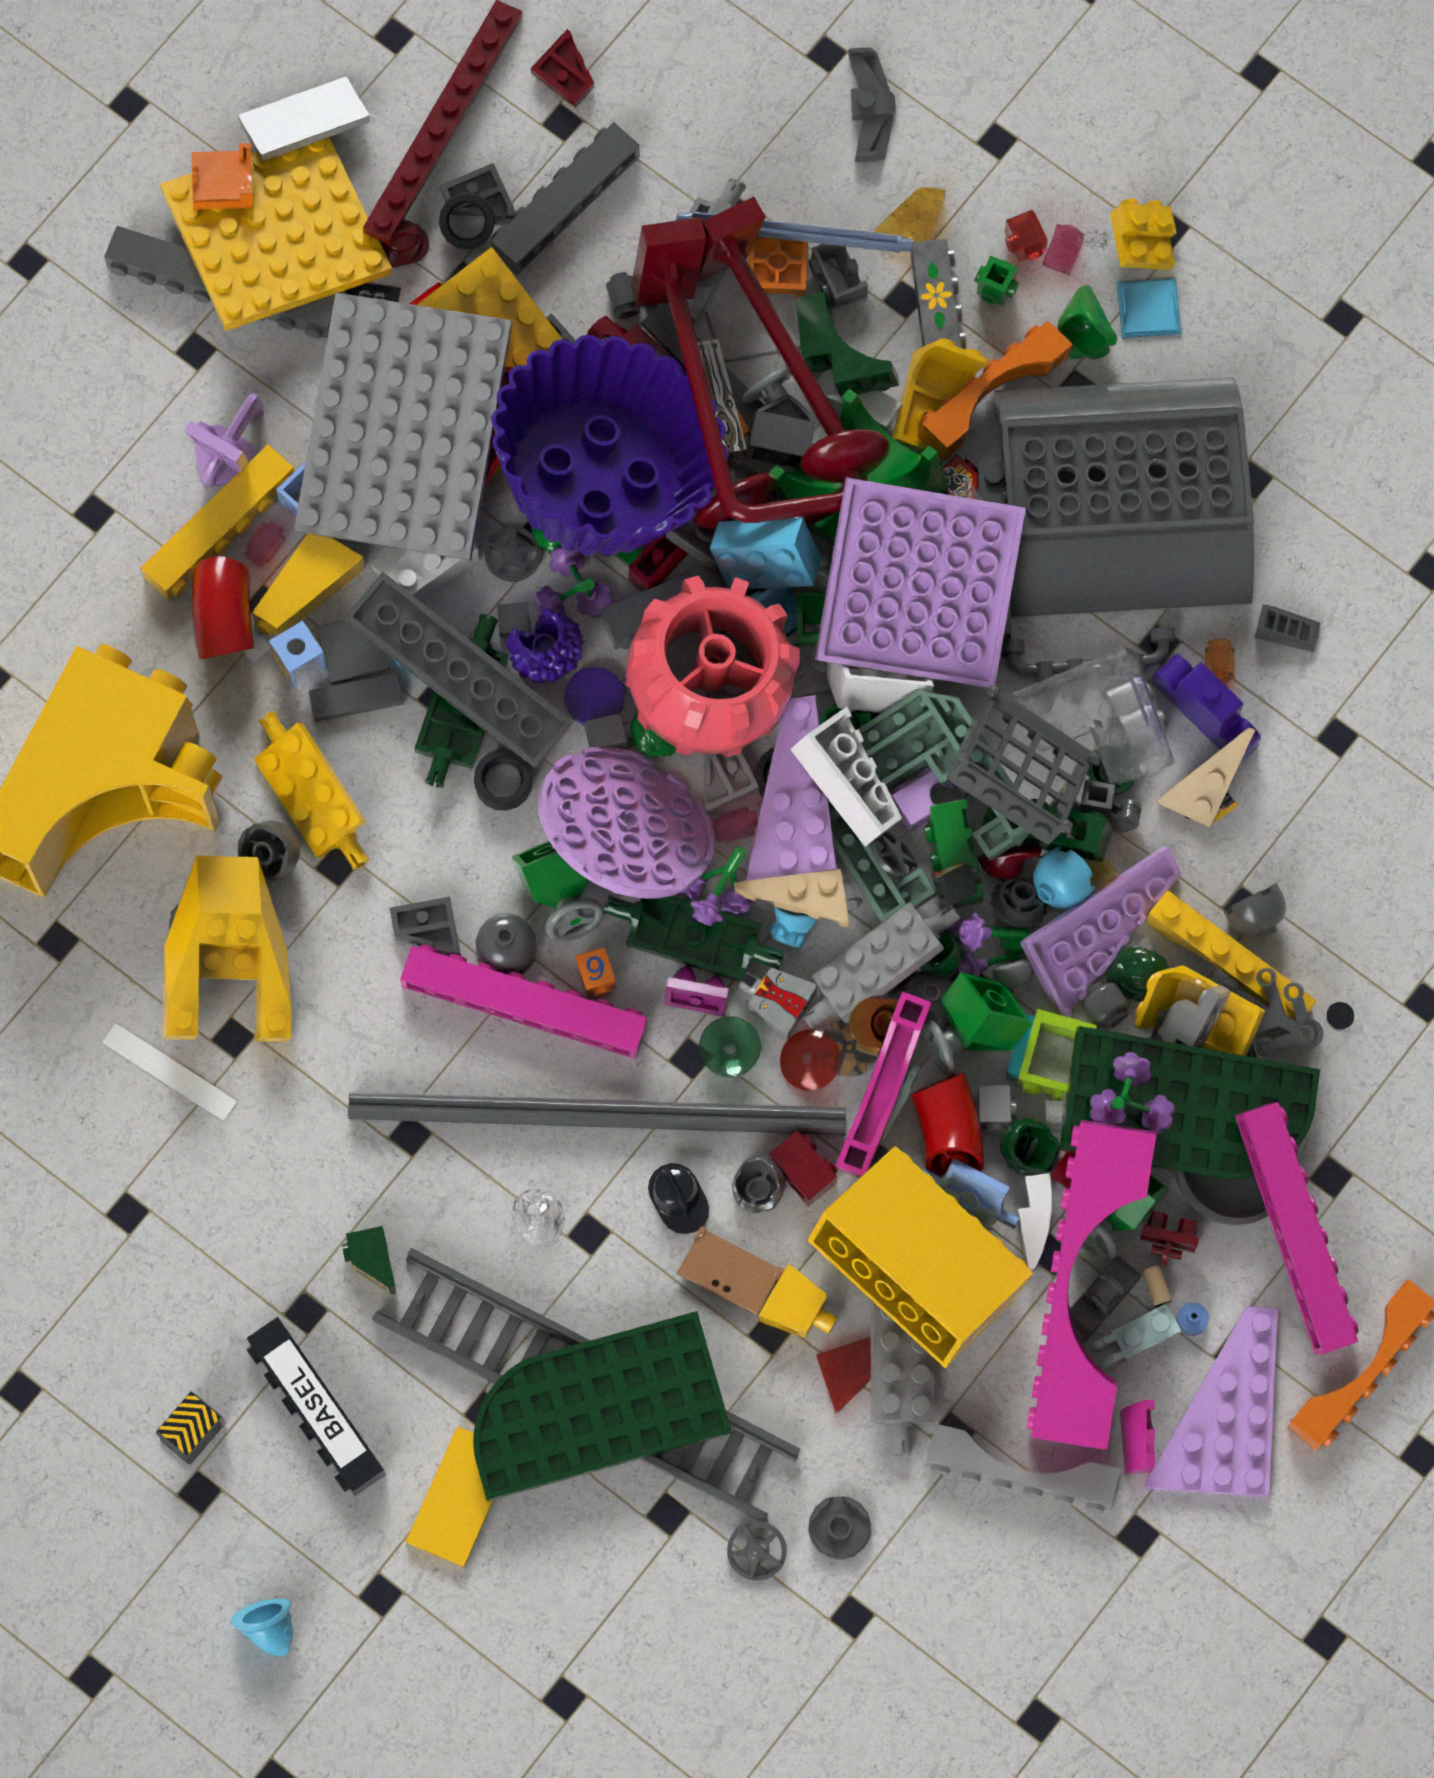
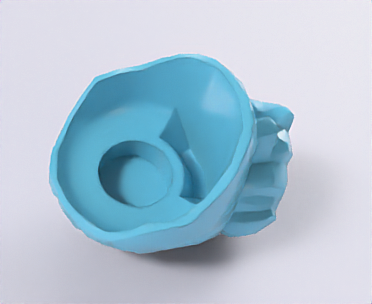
(791, 927)

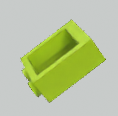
(1056, 1025)

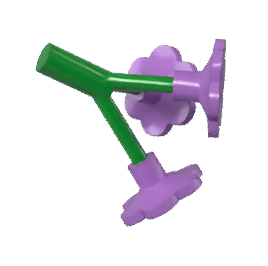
(588, 592)
(1109, 1108)

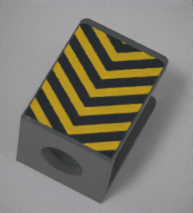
(190, 1428)

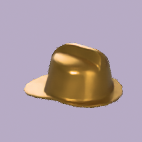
(871, 1020)

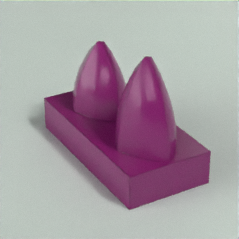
(686, 993)

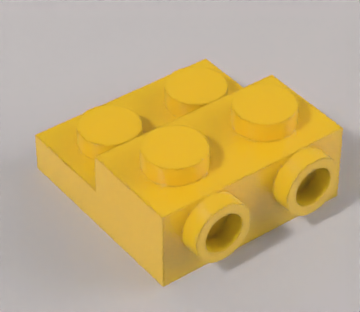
(1144, 234)

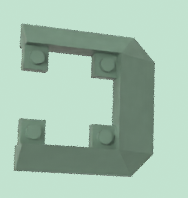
(903, 741)

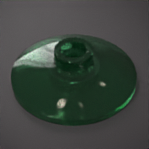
(730, 1032)

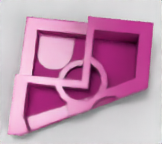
(1138, 1437)

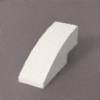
(878, 404)
(1036, 1218)

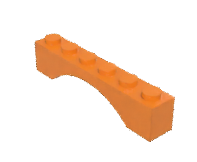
(1035, 356)
(1323, 1413)

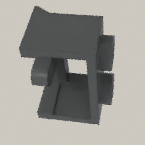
(848, 268)

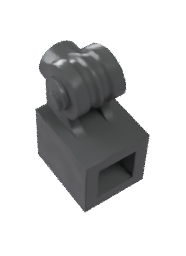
(1099, 798)

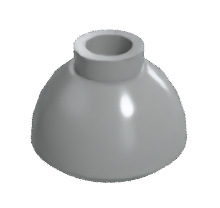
(1014, 974)

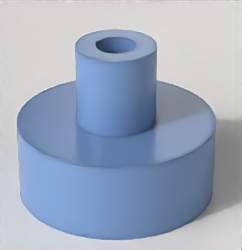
(1189, 1325)

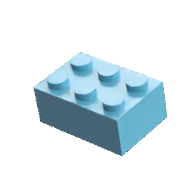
(766, 553)

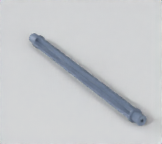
(823, 235)

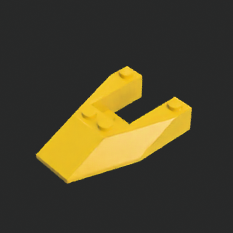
(228, 933)

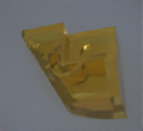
(916, 215)

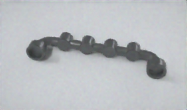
(1045, 669)

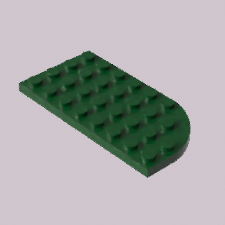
(1206, 1094)
(598, 1406)

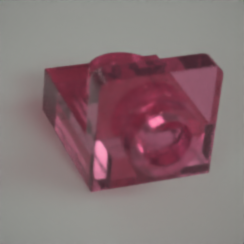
(1064, 248)

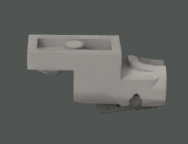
(1188, 1022)

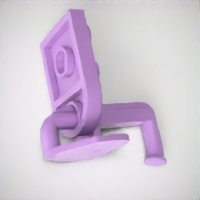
(221, 450)

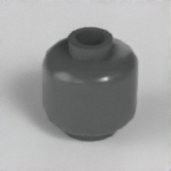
(1106, 1004)

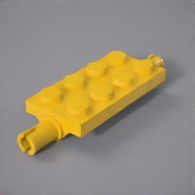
(310, 791)

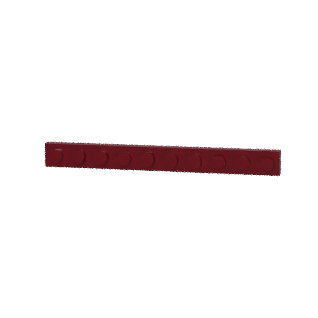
(442, 122)

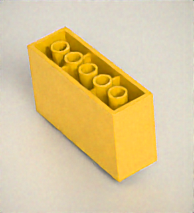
(920, 1256)

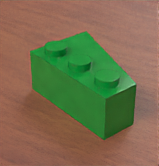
(952, 842)

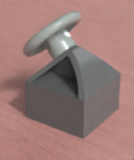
(782, 427)

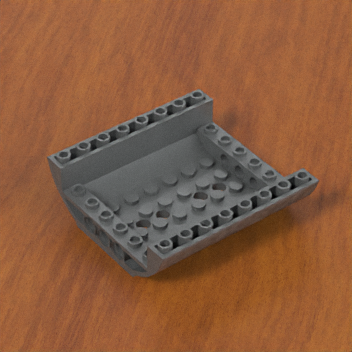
(1132, 534)

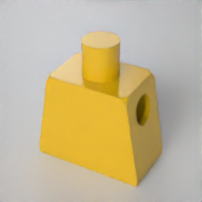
(797, 1305)

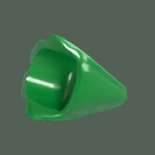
(1086, 326)

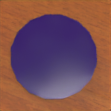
(593, 694)

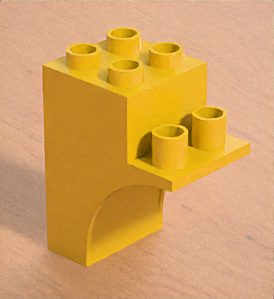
(101, 758)

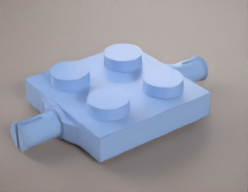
(976, 1193)

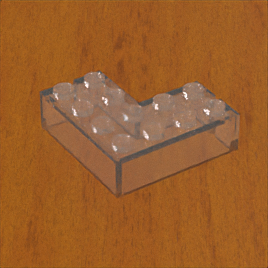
(1112, 704)

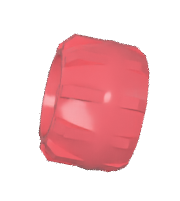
(701, 722)

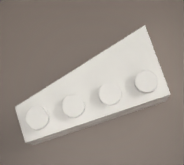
(848, 777)

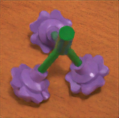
(707, 911)

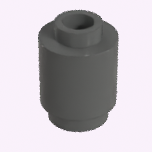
(621, 295)

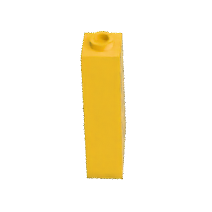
(306, 581)

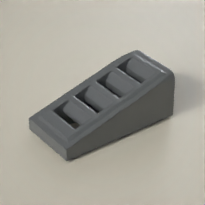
(1280, 615)

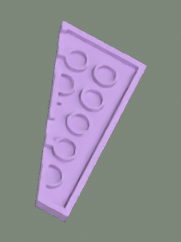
(795, 814)
(1087, 937)

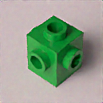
(996, 281)

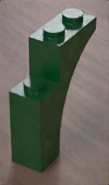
(825, 349)

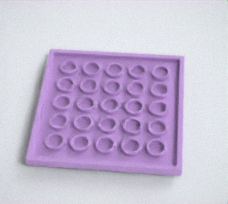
(920, 583)

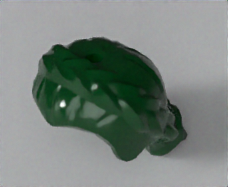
(1134, 969)
(1029, 1147)

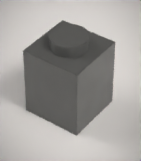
(608, 732)

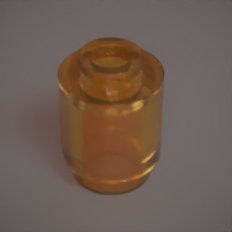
(1220, 659)

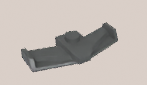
(871, 103)

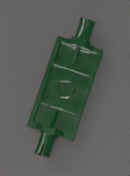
(447, 732)
(670, 931)

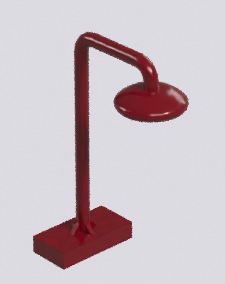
(728, 245)
(669, 272)

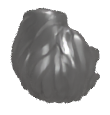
(758, 1184)

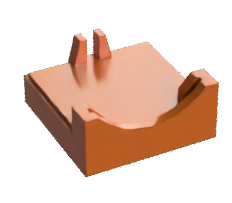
(222, 179)
(780, 265)

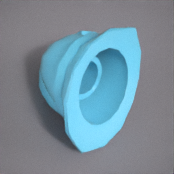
(267, 1625)

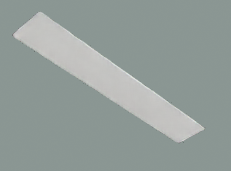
(169, 1072)

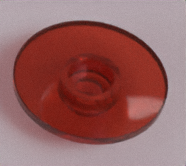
(824, 1061)

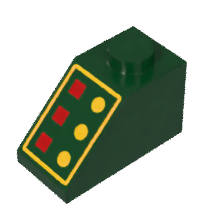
(370, 1256)

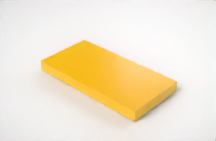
(453, 1505)

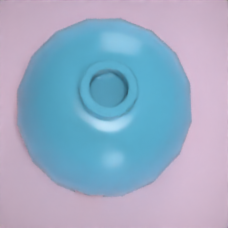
(1062, 879)

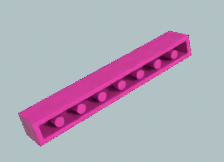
(523, 1001)
(1297, 1228)

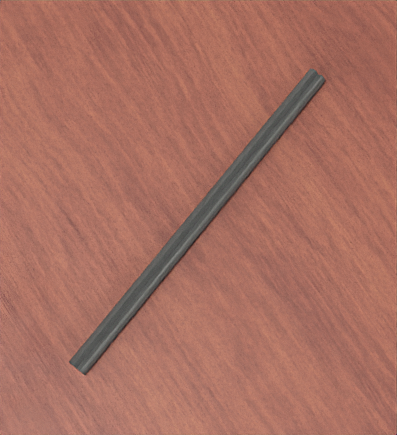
(597, 1113)

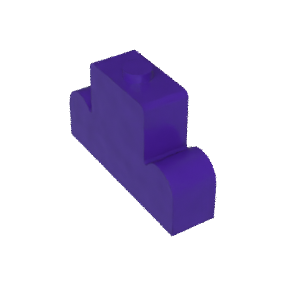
(1204, 701)

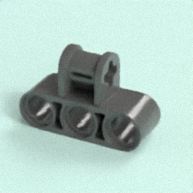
(1103, 1297)

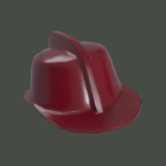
(407, 246)

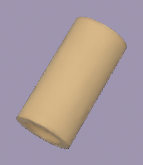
(1157, 1286)

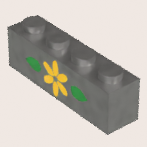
(936, 291)

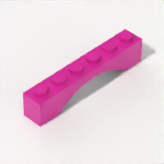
(884, 1085)

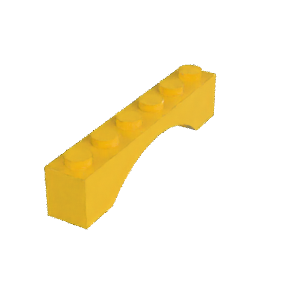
(1196, 933)

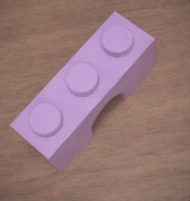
(914, 799)

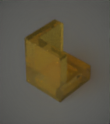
(1103, 873)

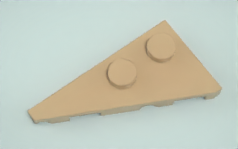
(1205, 788)
(808, 893)

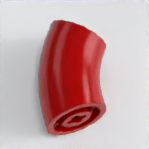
(221, 607)
(949, 1124)

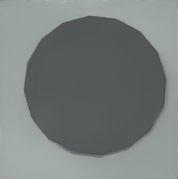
(839, 1527)

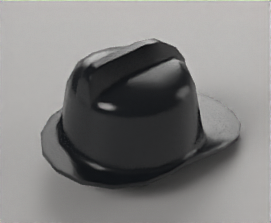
(678, 1198)

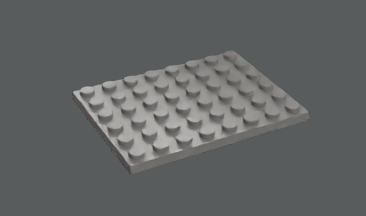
(403, 426)

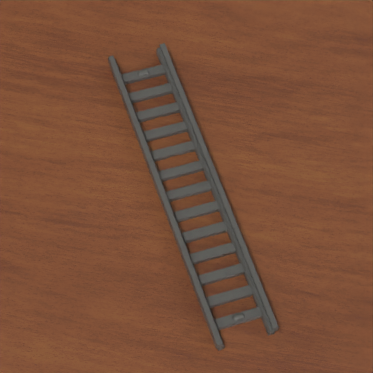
(550, 1328)

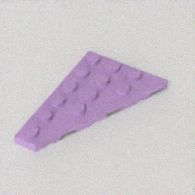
(1228, 1426)

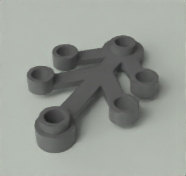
(1276, 1016)

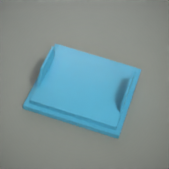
(1148, 308)

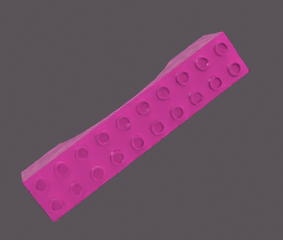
(1073, 1391)

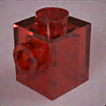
(1025, 236)

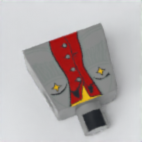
(778, 1000)

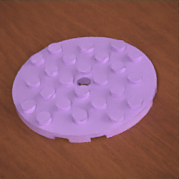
(583, 814)

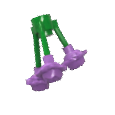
(973, 932)

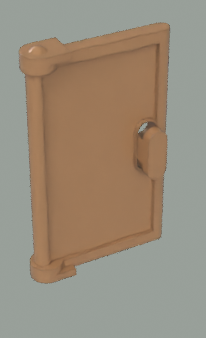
(732, 1268)

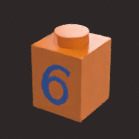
(596, 973)

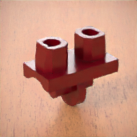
(1183, 1239)

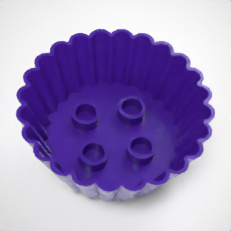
(602, 444)

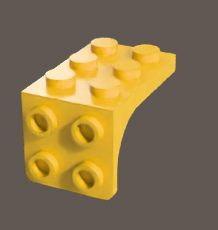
(931, 378)
(1234, 1026)

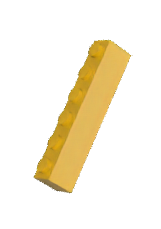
(217, 523)

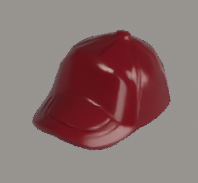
(1009, 863)

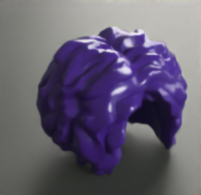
(549, 650)

